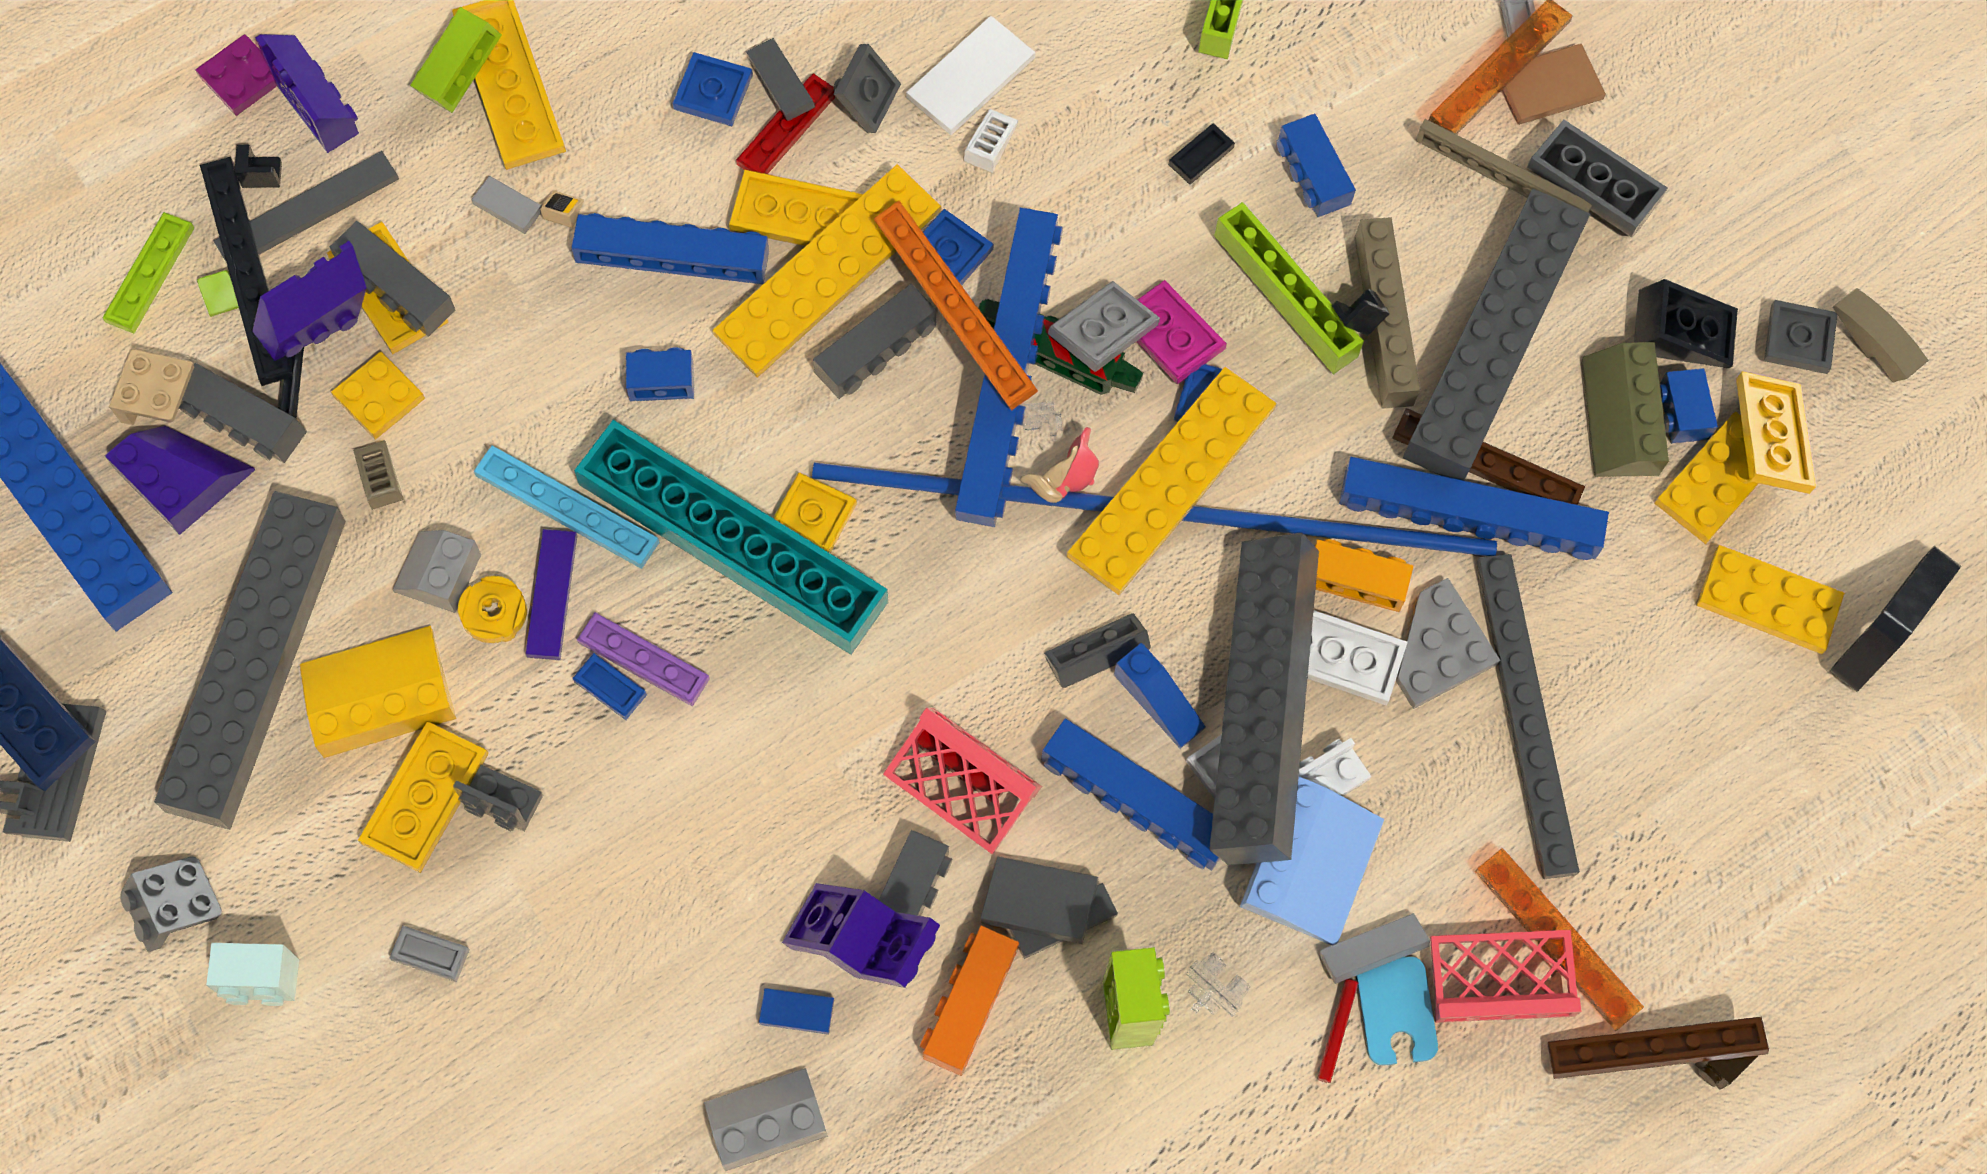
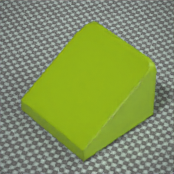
(218, 293)

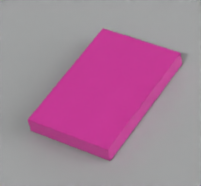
(1182, 336)

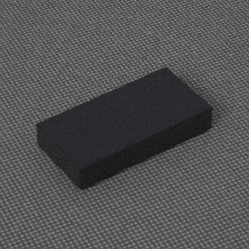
(1201, 153)

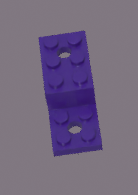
(862, 934)

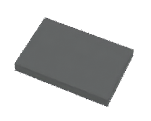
(1039, 900)

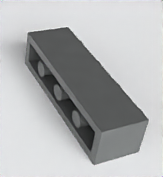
(397, 281)
(875, 341)
(241, 414)
(915, 875)

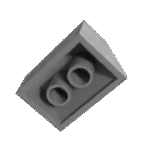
(765, 1119)

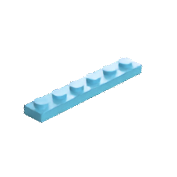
(566, 507)

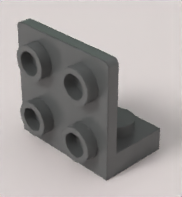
(499, 797)

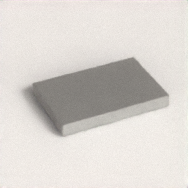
(1103, 326)

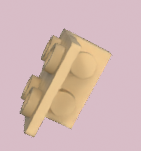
(150, 387)

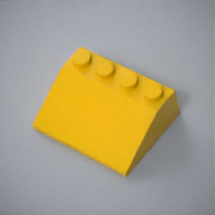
(375, 692)

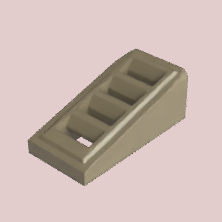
(385, 495)

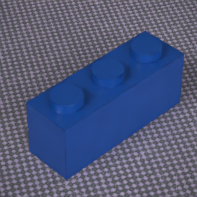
(1315, 165)

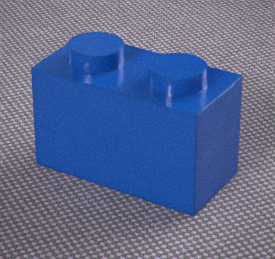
(660, 374)
(1687, 406)

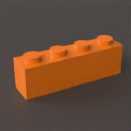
(970, 1000)

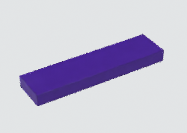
(551, 594)

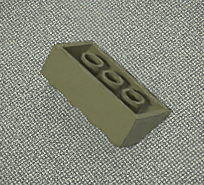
(1625, 411)

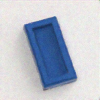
(1194, 387)
(609, 686)
(796, 1011)

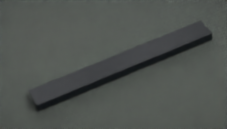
(242, 260)

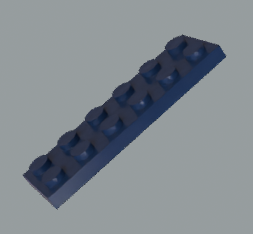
(36, 724)

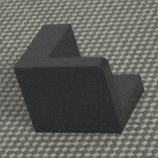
(256, 171)
(1363, 314)

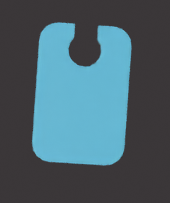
(1396, 1001)

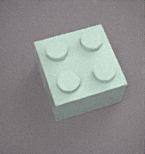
(253, 973)

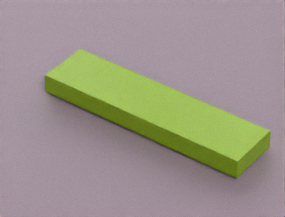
(148, 272)

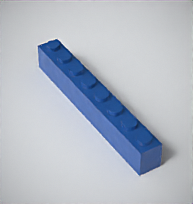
(1474, 508)

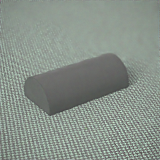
(1599, 176)

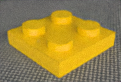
(378, 395)

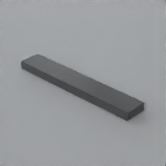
(321, 202)

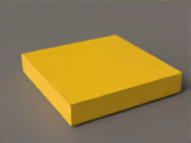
(815, 511)

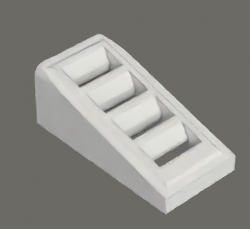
(982, 158)

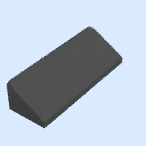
(1096, 650)

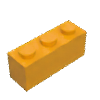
(1362, 575)

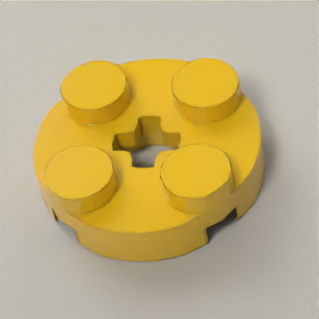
(483, 594)

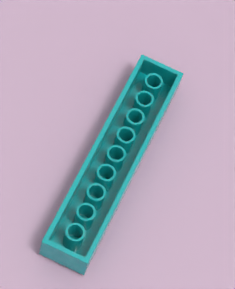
(732, 536)

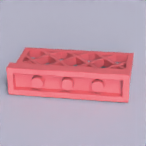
(980, 756)
(1508, 1006)

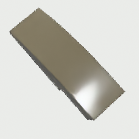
(1880, 335)

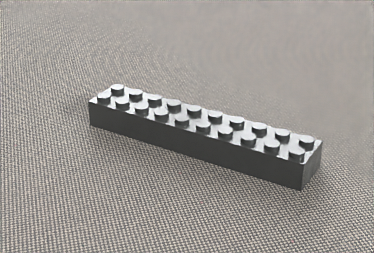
(1496, 336)
(250, 661)
(1265, 701)

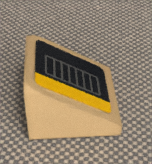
(561, 208)

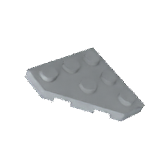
(1442, 646)

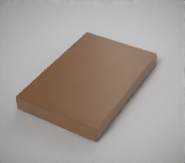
(1554, 85)

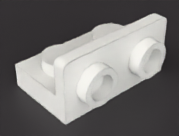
(1336, 769)

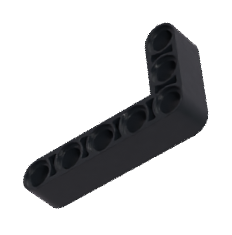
(1896, 619)

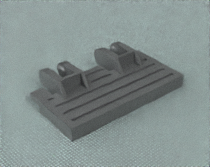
(54, 811)

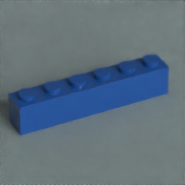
(670, 248)
(1132, 791)

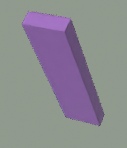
(643, 659)

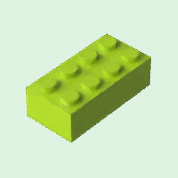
(1134, 998)

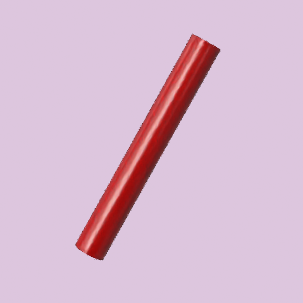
(1337, 1031)

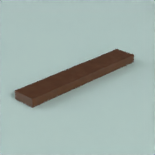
(1505, 468)
(1658, 1047)

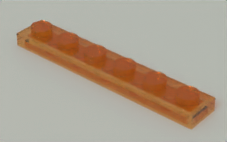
(1501, 67)
(1537, 913)

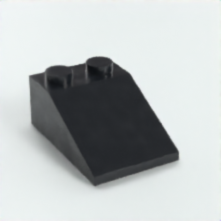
(1686, 324)

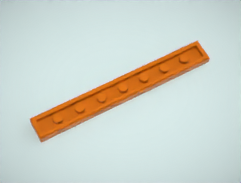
(956, 305)

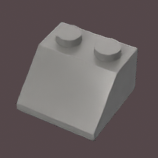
(438, 569)

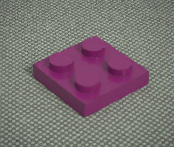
(238, 75)

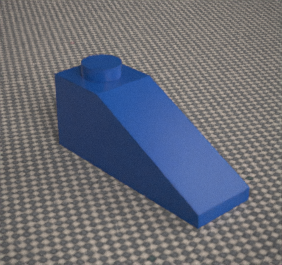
(1158, 695)

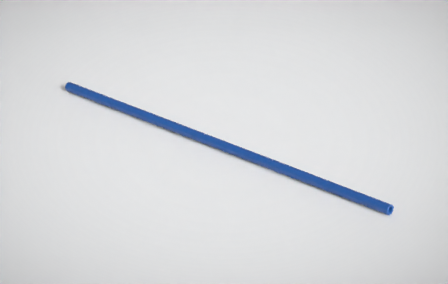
(1196, 514)

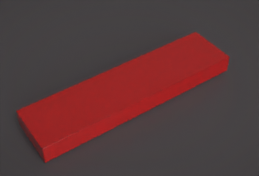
(781, 134)

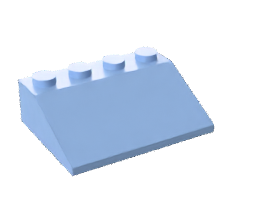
(1325, 869)

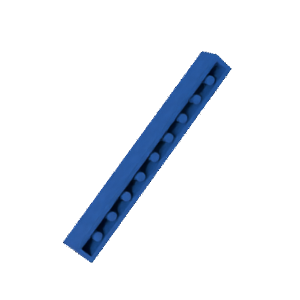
(1016, 325)

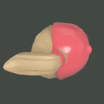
(1067, 475)

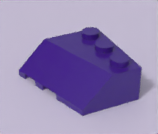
(308, 91)
(311, 306)
(176, 473)

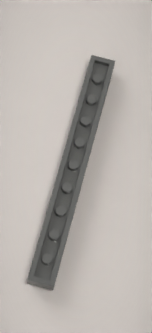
(1527, 717)

